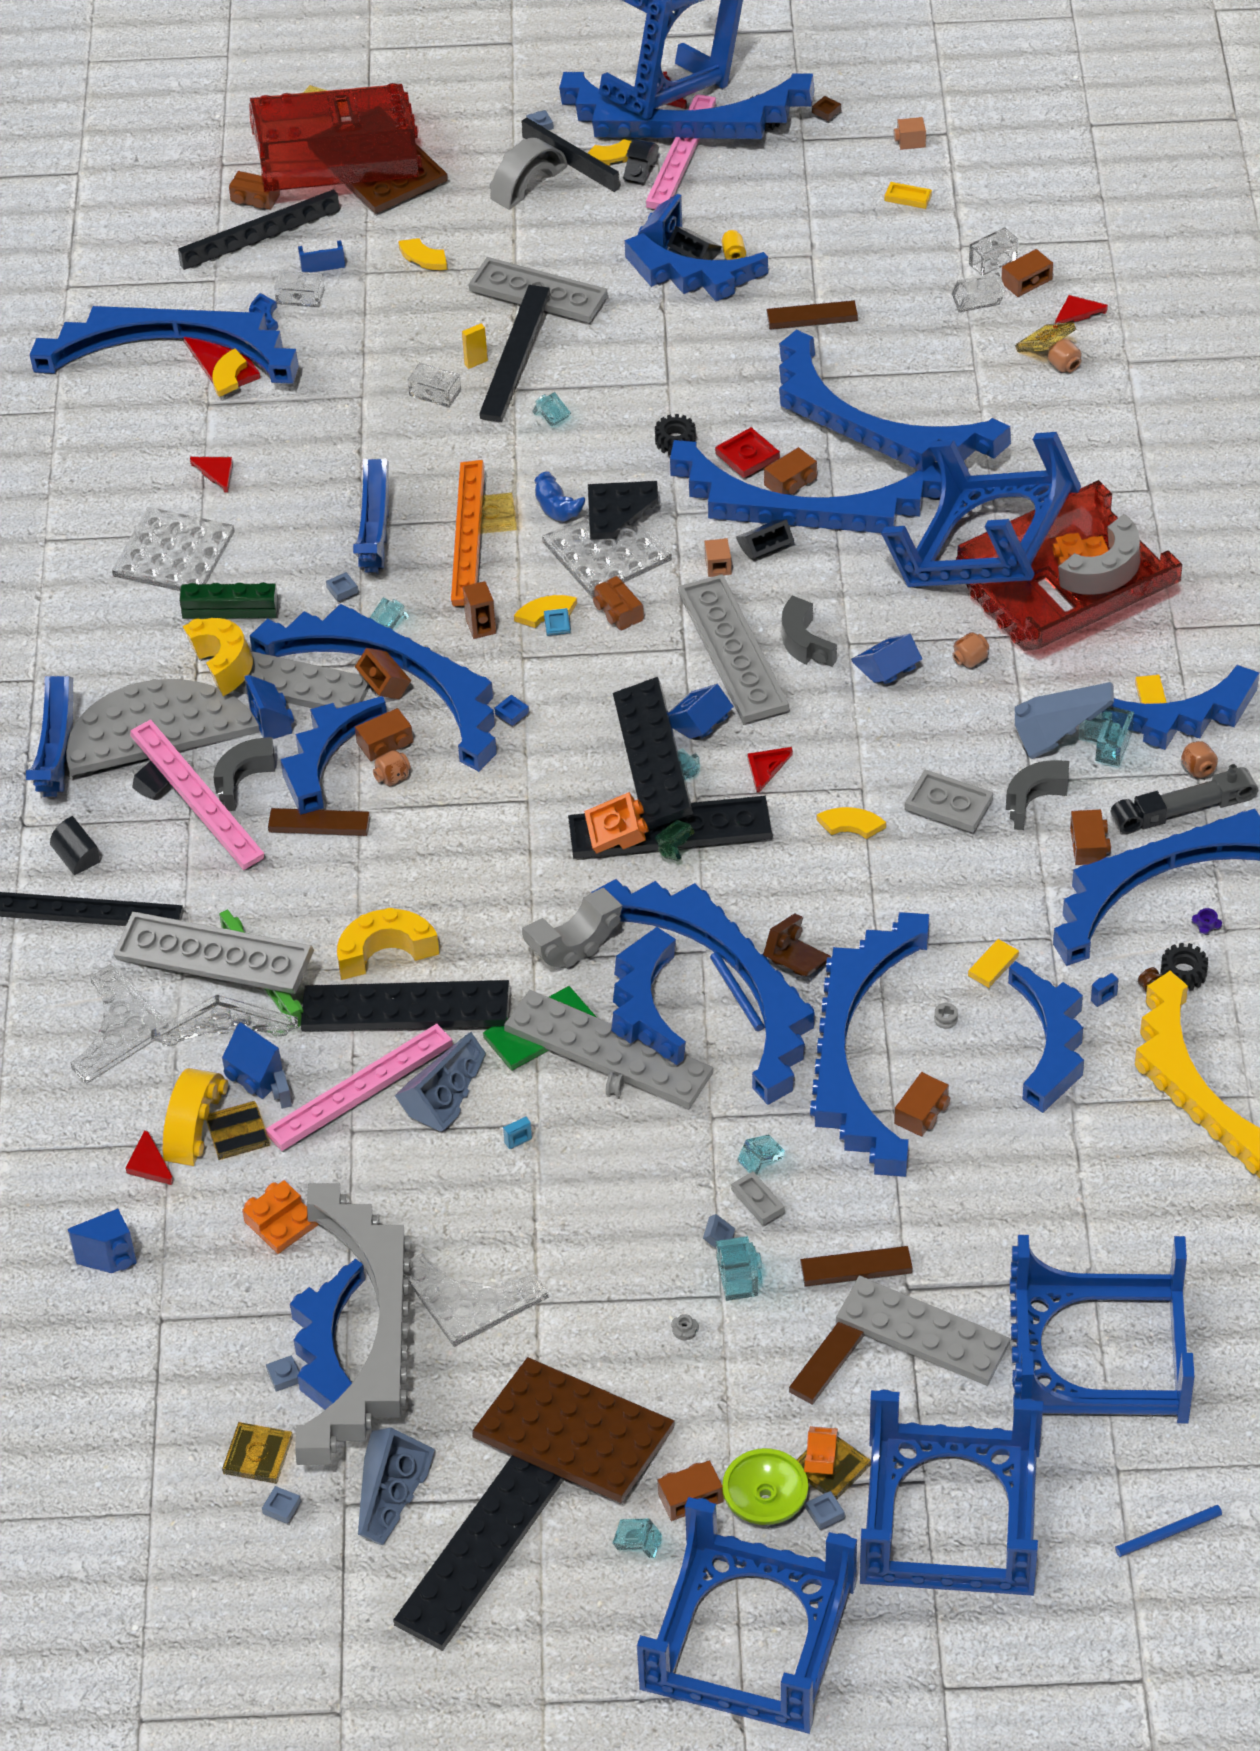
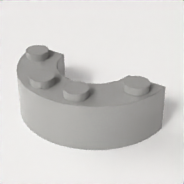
(519, 167)
(1107, 570)
(579, 935)

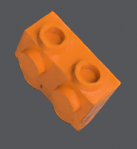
(1072, 543)
(616, 823)
(278, 1216)

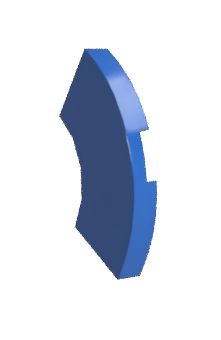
(265, 305)

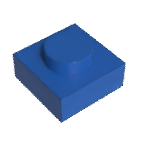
(511, 710)
(1104, 989)

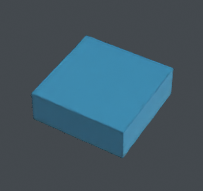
(557, 622)
(517, 1132)

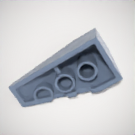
(1052, 716)
(390, 1476)

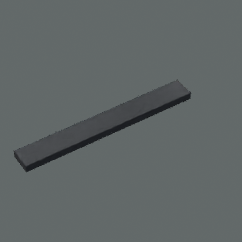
(514, 353)
(80, 909)

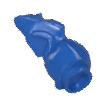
(552, 499)

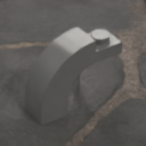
(798, 641)
(239, 762)
(1035, 781)

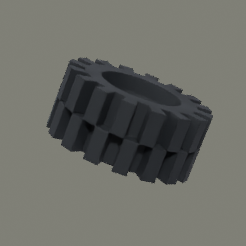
(671, 426)
(1188, 956)

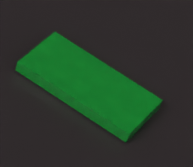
(518, 1051)

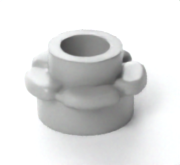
(681, 1332)

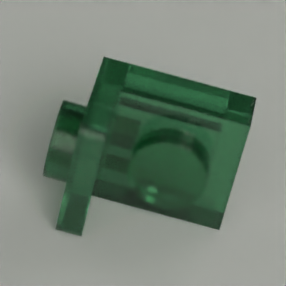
(672, 837)

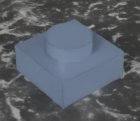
(542, 118)
(342, 586)
(281, 1090)
(717, 1230)
(283, 1373)
(281, 1504)
(825, 1510)

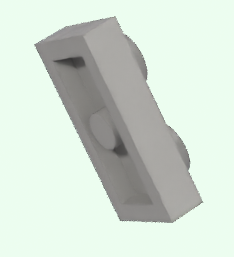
(758, 1198)

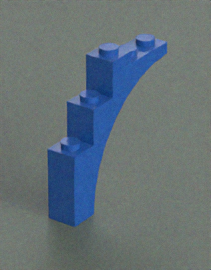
(688, 273)
(375, 509)
(1192, 716)
(57, 725)
(315, 747)
(1056, 1009)
(636, 1013)
(318, 1314)

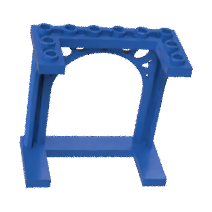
(707, 70)
(960, 488)
(1038, 1281)
(1020, 1444)
(798, 1692)

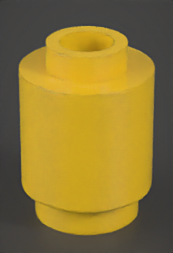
(733, 245)

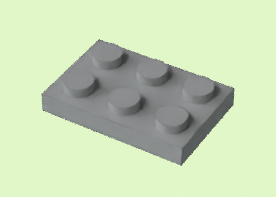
(948, 800)

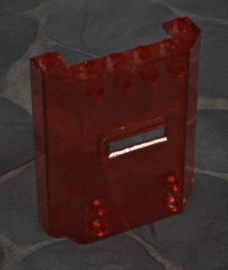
(309, 145)
(1025, 606)

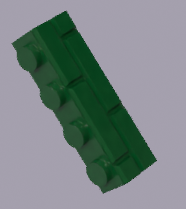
(229, 600)

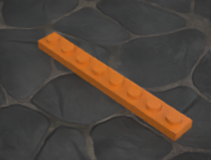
(467, 528)

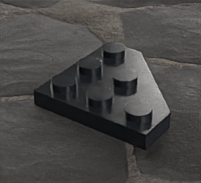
(618, 505)

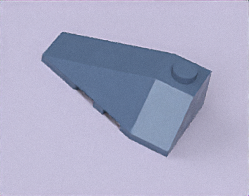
(439, 1089)

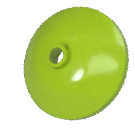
(760, 1474)

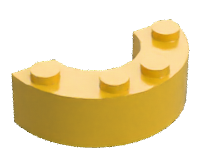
(228, 645)
(380, 931)
(187, 1112)

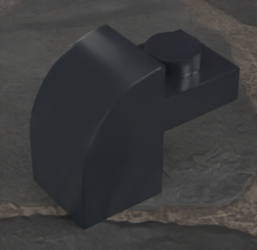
(640, 157)

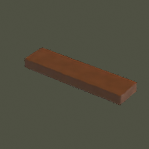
(812, 314)
(319, 822)
(855, 1264)
(825, 1362)

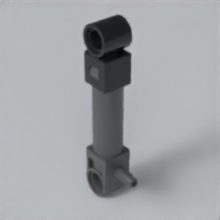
(1153, 809)

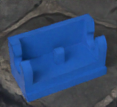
(322, 259)

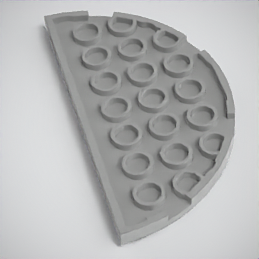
(182, 709)

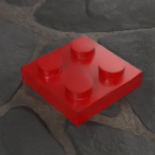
(747, 452)

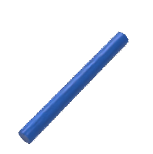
(737, 991)
(1168, 1530)

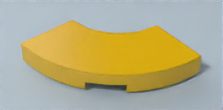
(611, 153)
(426, 257)
(226, 372)
(533, 612)
(851, 820)

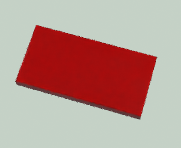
(209, 354)

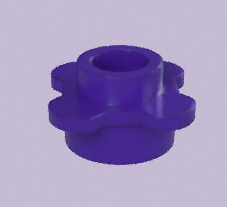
(1207, 920)

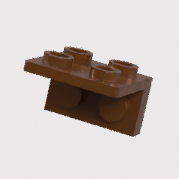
(787, 950)

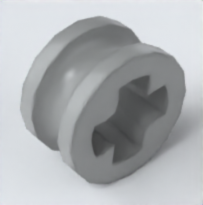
(946, 1008)
(614, 1084)

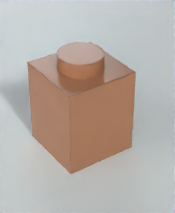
(910, 133)
(717, 557)

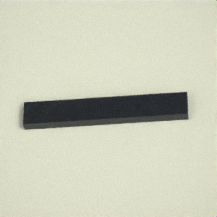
(575, 156)

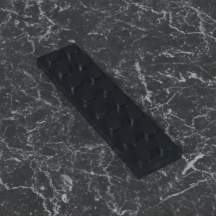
(652, 753)
(712, 822)
(405, 1005)
(477, 1552)

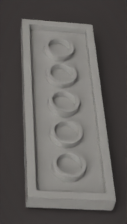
(510, 283)
(308, 683)
(923, 1330)

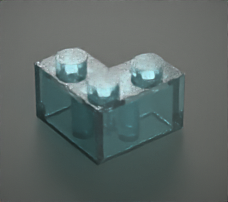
(1111, 732)
(739, 1268)

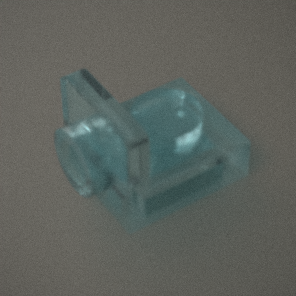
(551, 409)
(389, 612)
(689, 763)
(759, 1151)
(638, 1535)

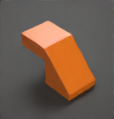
(821, 1450)

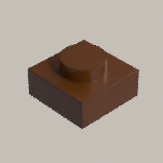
(826, 108)

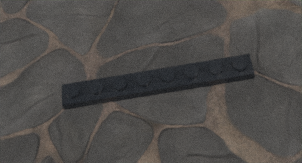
(258, 229)

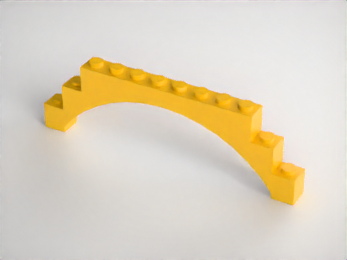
(1171, 1069)

